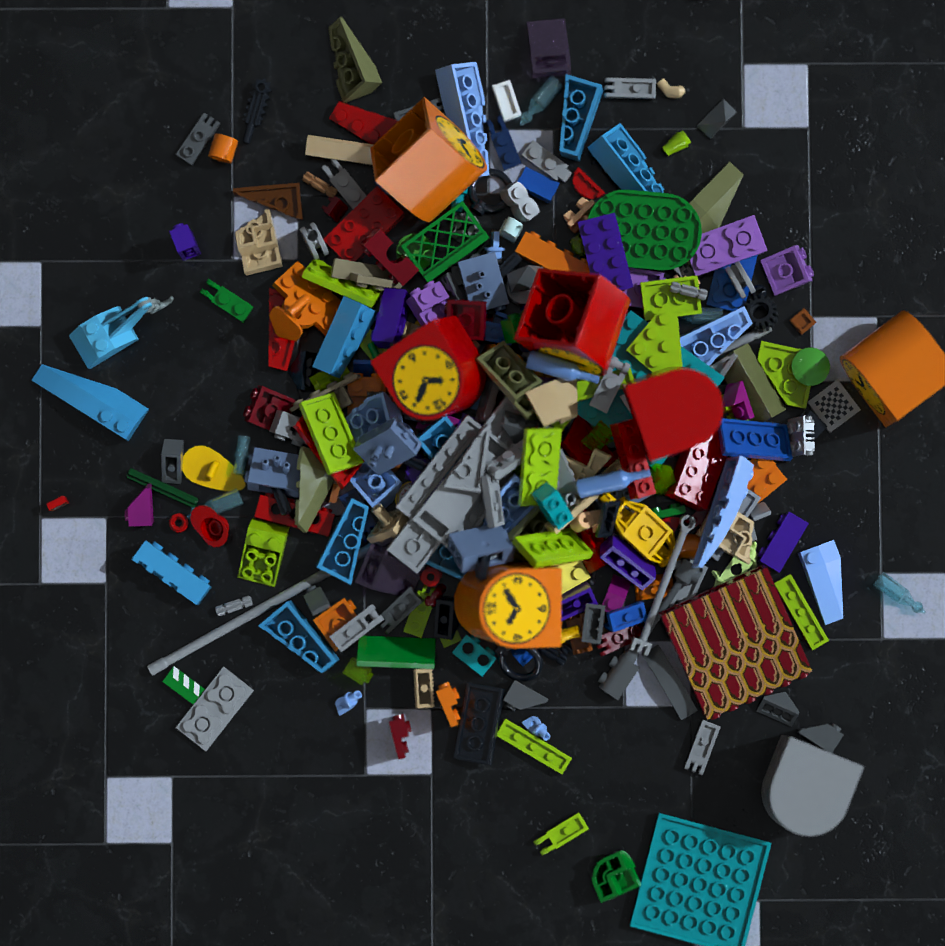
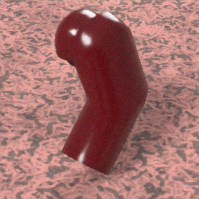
(437, 593)

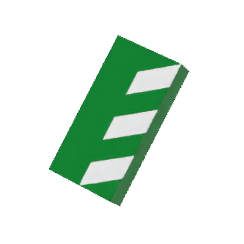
(183, 685)

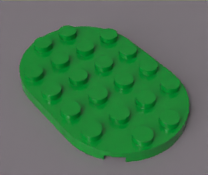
(654, 227)

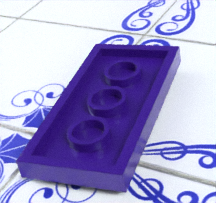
(605, 250)

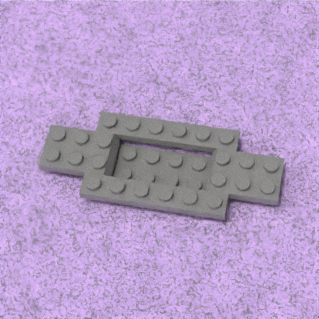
(447, 508)

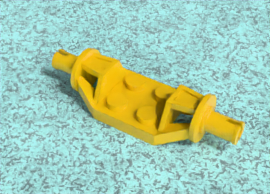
(643, 530)

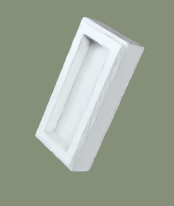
(506, 101)

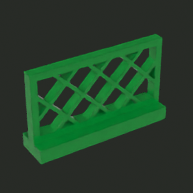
(458, 252)

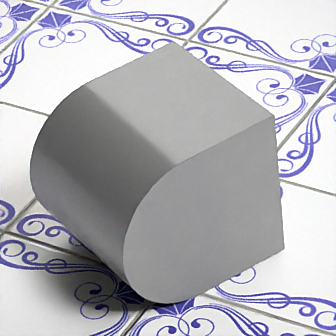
(808, 787)

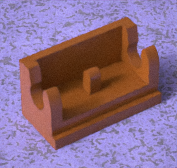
(576, 644)

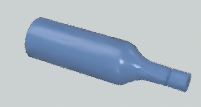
(558, 367)
(608, 482)

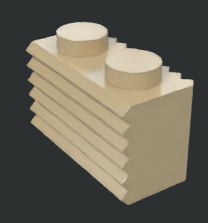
(423, 688)

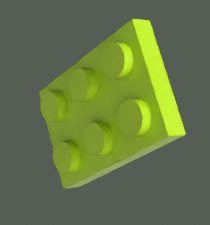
(658, 294)

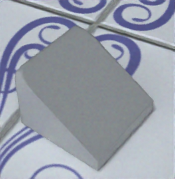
(760, 511)

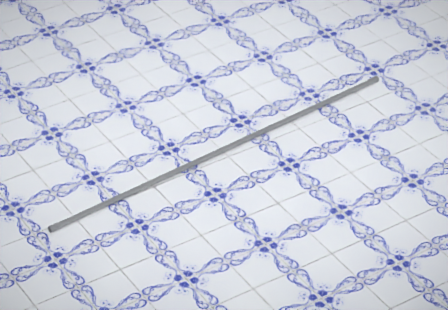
(164, 662)

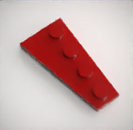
(363, 123)
(341, 477)

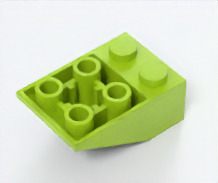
(263, 552)

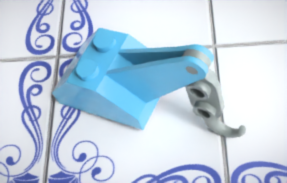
(111, 330)

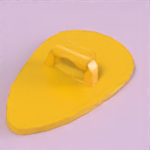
(210, 469)

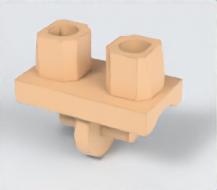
(572, 219)

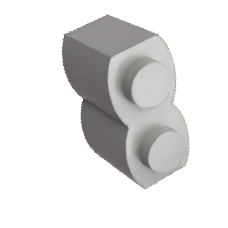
(521, 205)

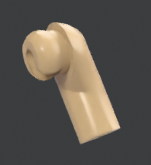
(671, 91)

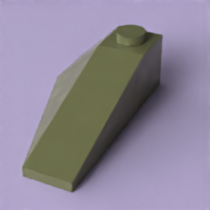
(355, 68)
(716, 197)
(312, 488)

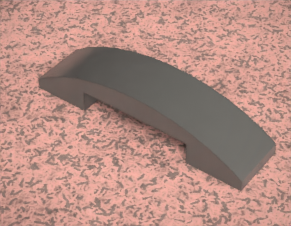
(670, 682)

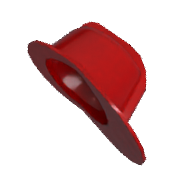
(210, 525)

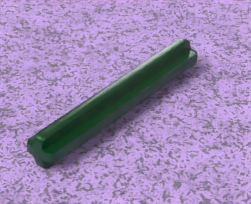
(162, 488)

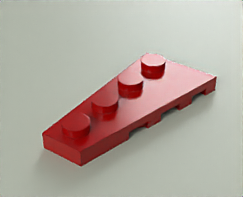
(279, 348)

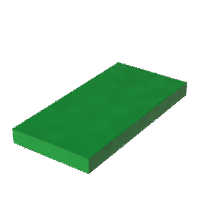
(396, 652)

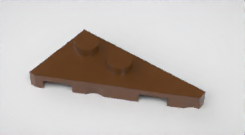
(279, 197)

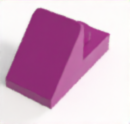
(736, 397)

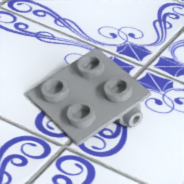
(797, 435)

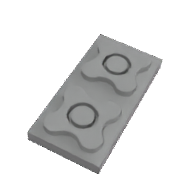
(214, 708)

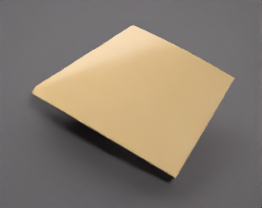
(259, 245)
(554, 401)
(738, 538)

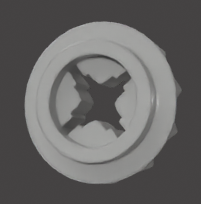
(472, 230)

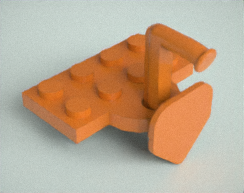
(304, 301)

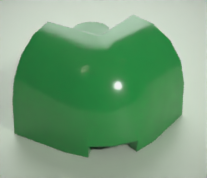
(615, 876)

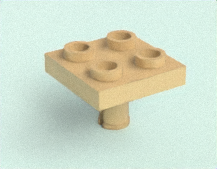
(388, 525)

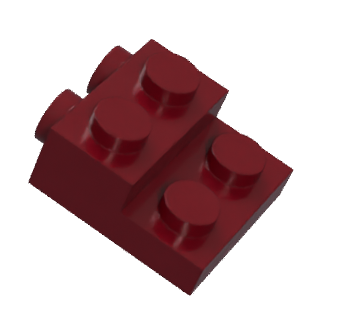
(470, 314)
(264, 406)
(399, 730)

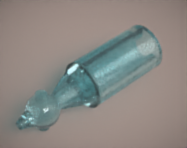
(542, 98)
(707, 315)
(223, 502)
(897, 592)

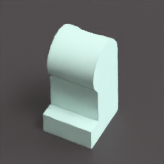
(511, 229)

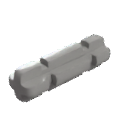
(688, 290)
(233, 606)

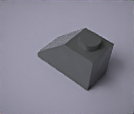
(172, 461)
(317, 600)
(522, 697)
(823, 736)

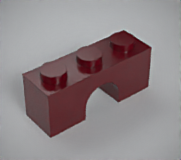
(377, 245)

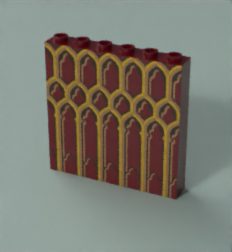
(735, 642)

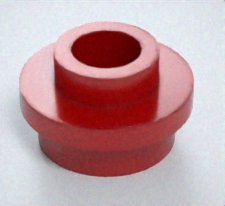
(174, 518)

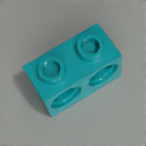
(552, 505)
(471, 659)

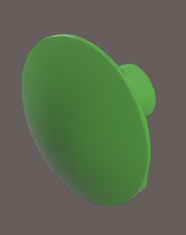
(414, 248)
(810, 366)

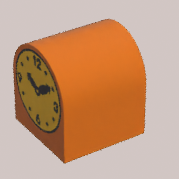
(426, 161)
(896, 367)
(513, 605)

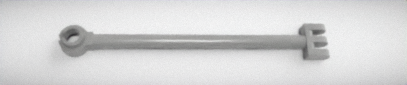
(662, 587)

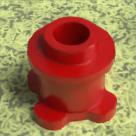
(437, 575)

